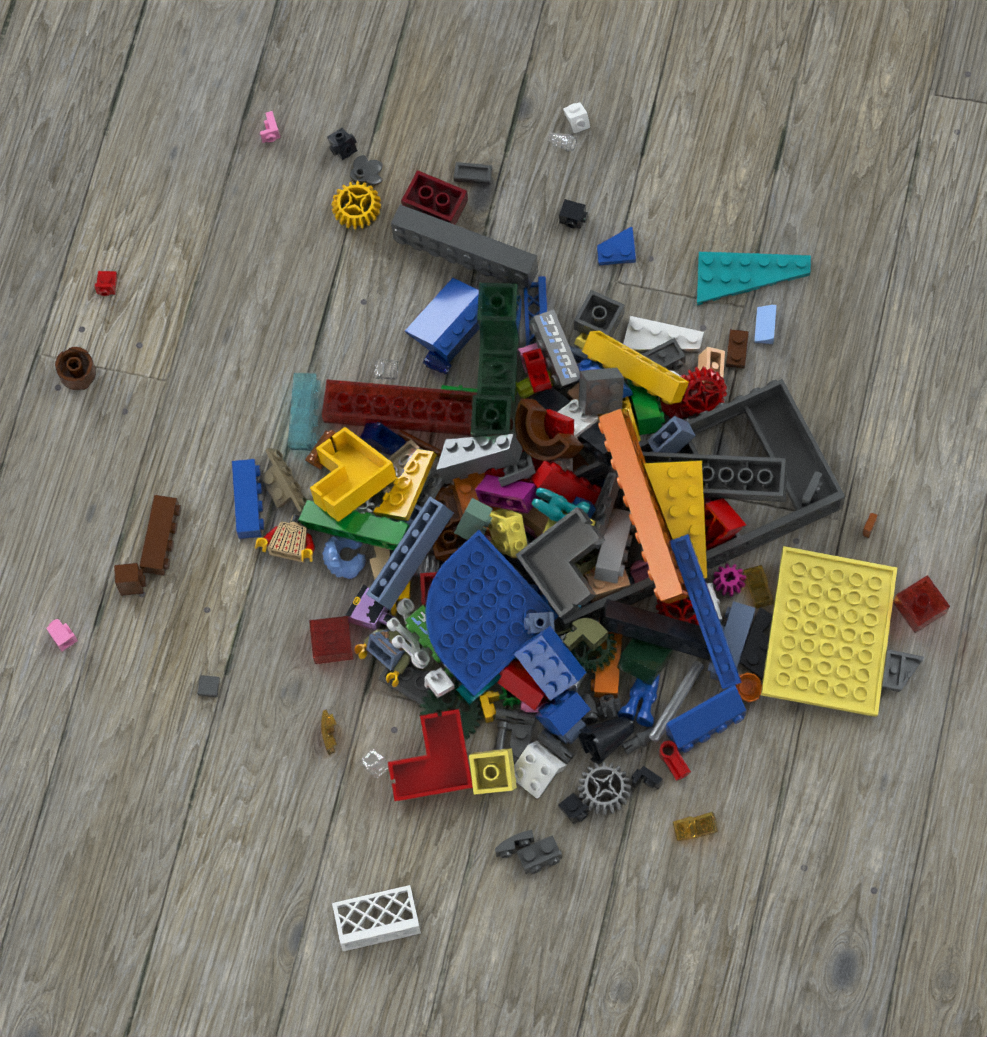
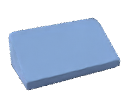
(765, 324)

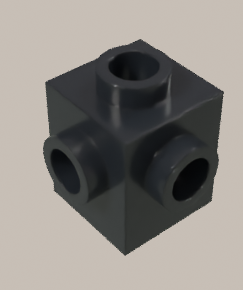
(342, 143)

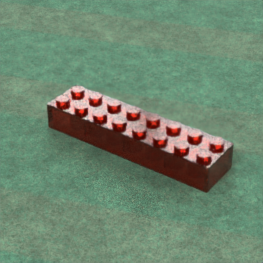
(398, 407)

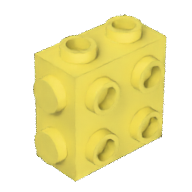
(507, 532)

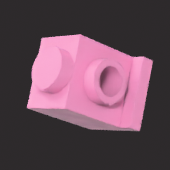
(61, 634)

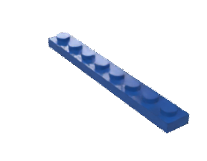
(705, 611)

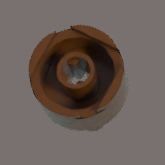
(75, 368)

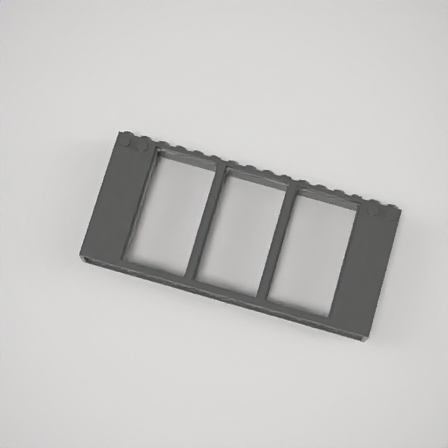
(782, 435)

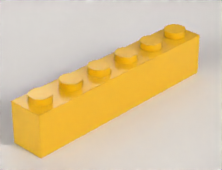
(635, 367)

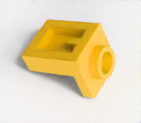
(489, 709)

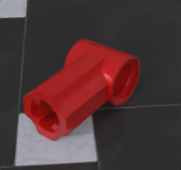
(674, 762)

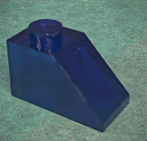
(381, 438)

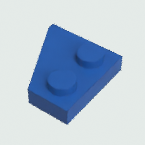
(617, 249)

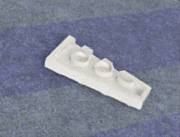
(647, 334)

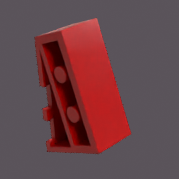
(720, 523)

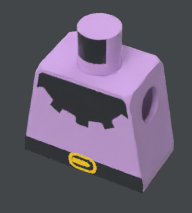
(367, 612)

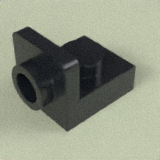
(650, 778)
(574, 809)

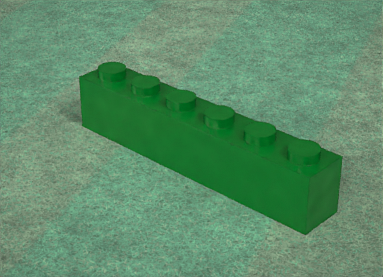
(355, 526)

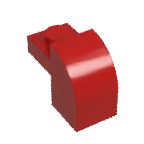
(536, 370)

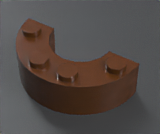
(534, 439)

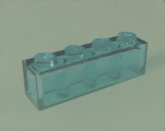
(302, 413)

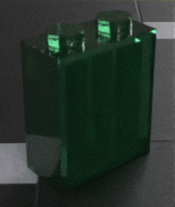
(644, 660)

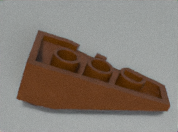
(448, 541)

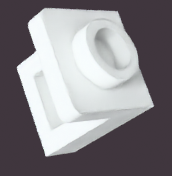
(577, 117)

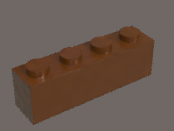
(159, 535)

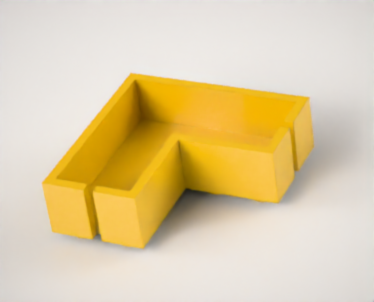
(355, 474)

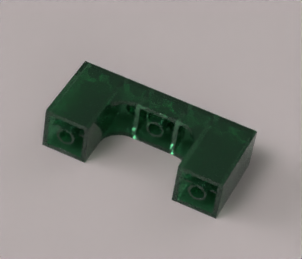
(498, 359)

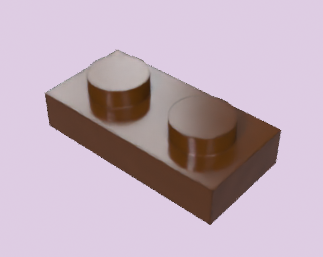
(737, 348)

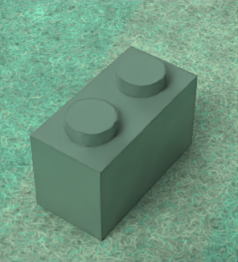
(474, 519)

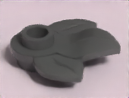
(367, 169)

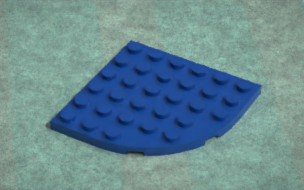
(479, 612)

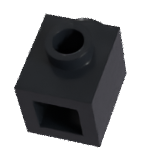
(573, 214)

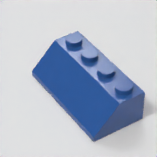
(706, 719)

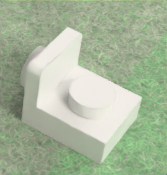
(438, 682)

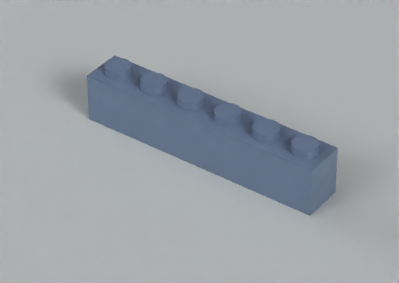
(409, 553)

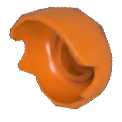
(750, 687)

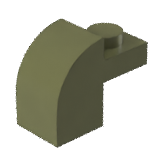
(588, 631)

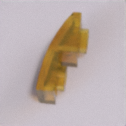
(758, 586)
(327, 728)
(695, 827)

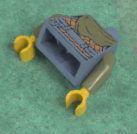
(381, 646)

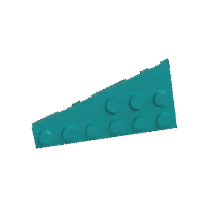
(738, 273)

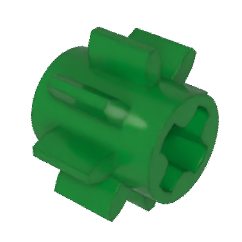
(509, 701)

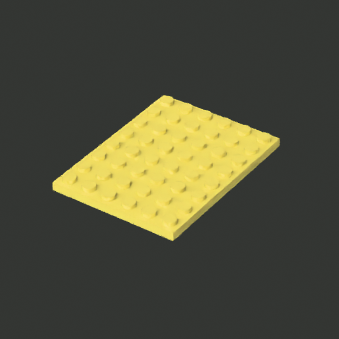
(829, 631)

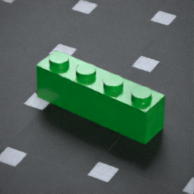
(646, 410)

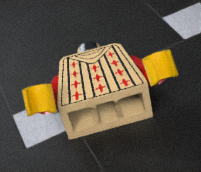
(288, 541)

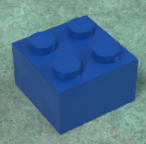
(562, 712)

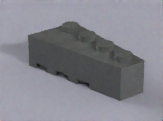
(477, 455)

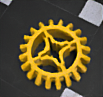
(351, 213)

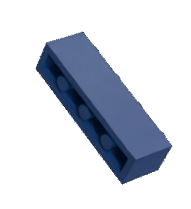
(247, 498)

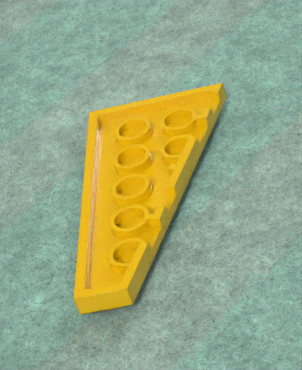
(681, 501)

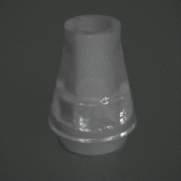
(564, 141)

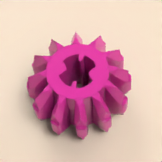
(734, 584)

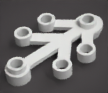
(418, 656)

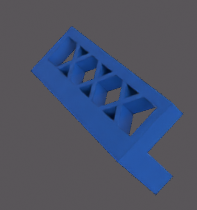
(542, 304)

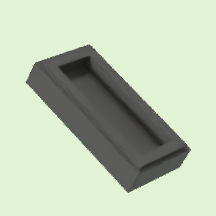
(472, 173)

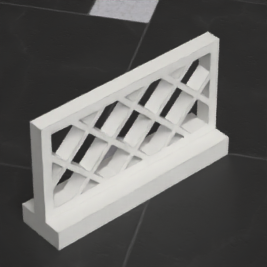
(376, 934)

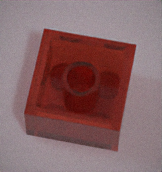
(921, 604)
(331, 639)

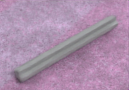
(676, 701)

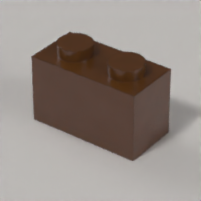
(129, 579)

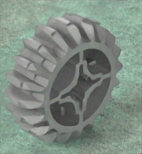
(598, 783)

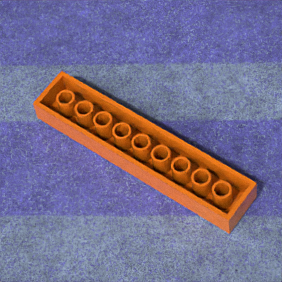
(643, 505)

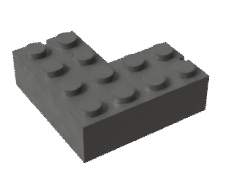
(553, 558)

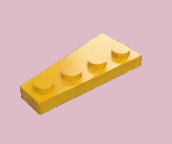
(407, 488)

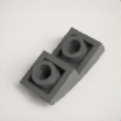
(507, 847)

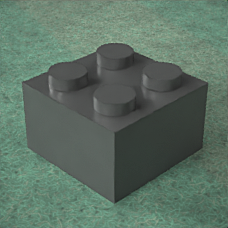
(599, 314)
(600, 391)

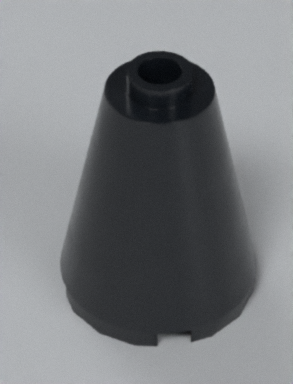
(605, 737)

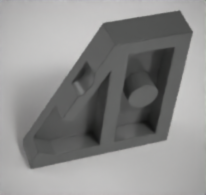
(515, 472)
(813, 489)
(899, 669)

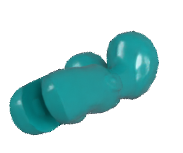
(555, 504)

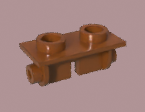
(313, 457)

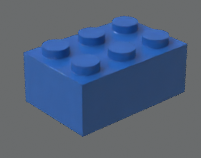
(550, 663)

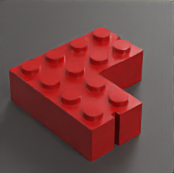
(443, 767)

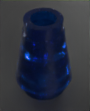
(436, 362)

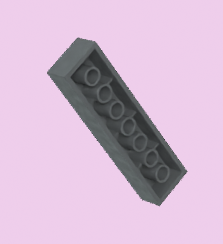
(464, 247)
(735, 475)

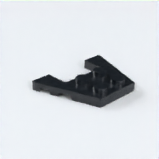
(756, 647)

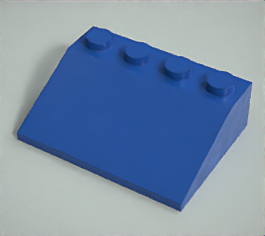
(447, 320)

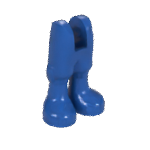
(649, 695)

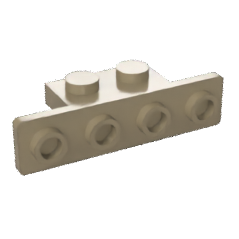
(281, 483)

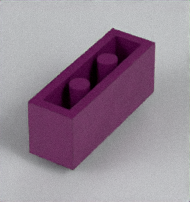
(514, 496)

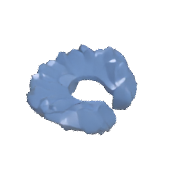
(339, 567)

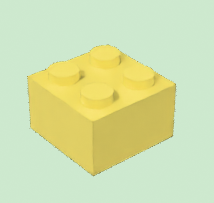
(492, 771)

